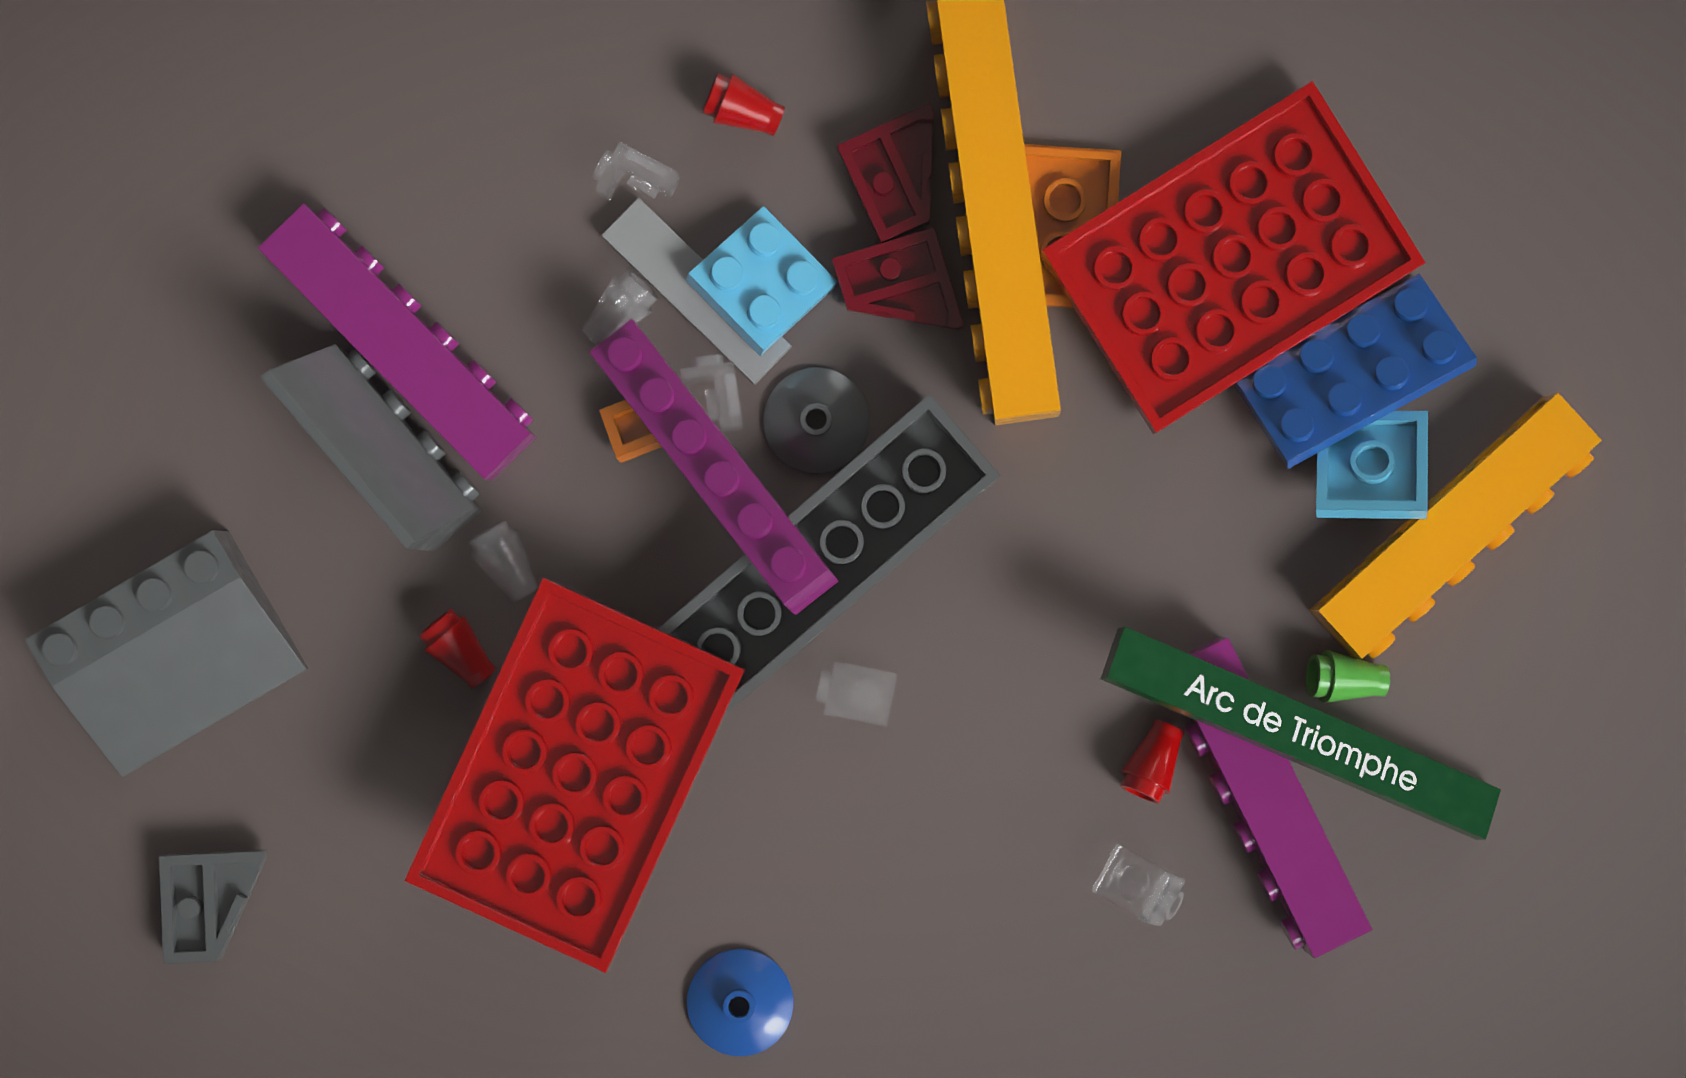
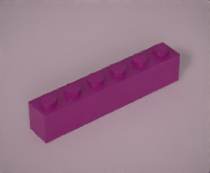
(398, 342)
(714, 467)
(1280, 828)

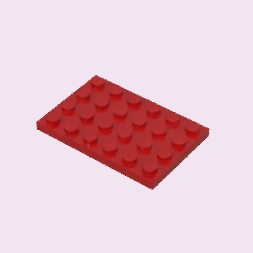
(1232, 257)
(574, 775)

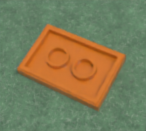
(1066, 192)

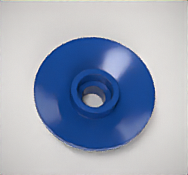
(744, 975)

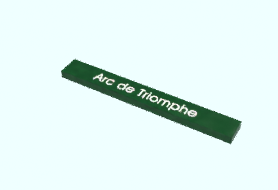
(1300, 733)

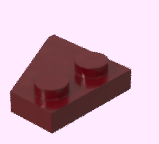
(893, 172)
(900, 281)

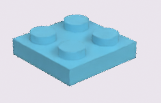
(761, 281)
(1377, 470)

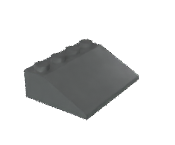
(376, 446)
(168, 652)

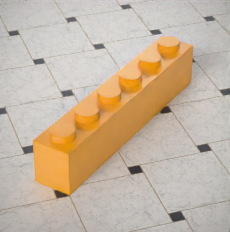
(1461, 521)

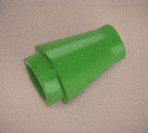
(1342, 677)

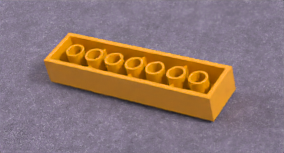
(998, 208)

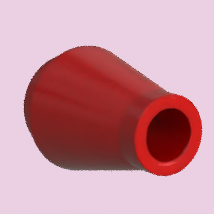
(742, 106)
(457, 648)
(1153, 763)

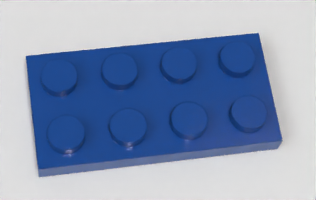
(1356, 371)

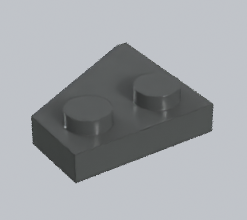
(204, 901)

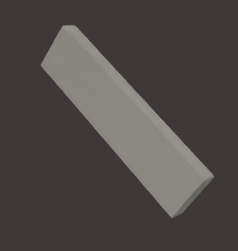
(665, 263)

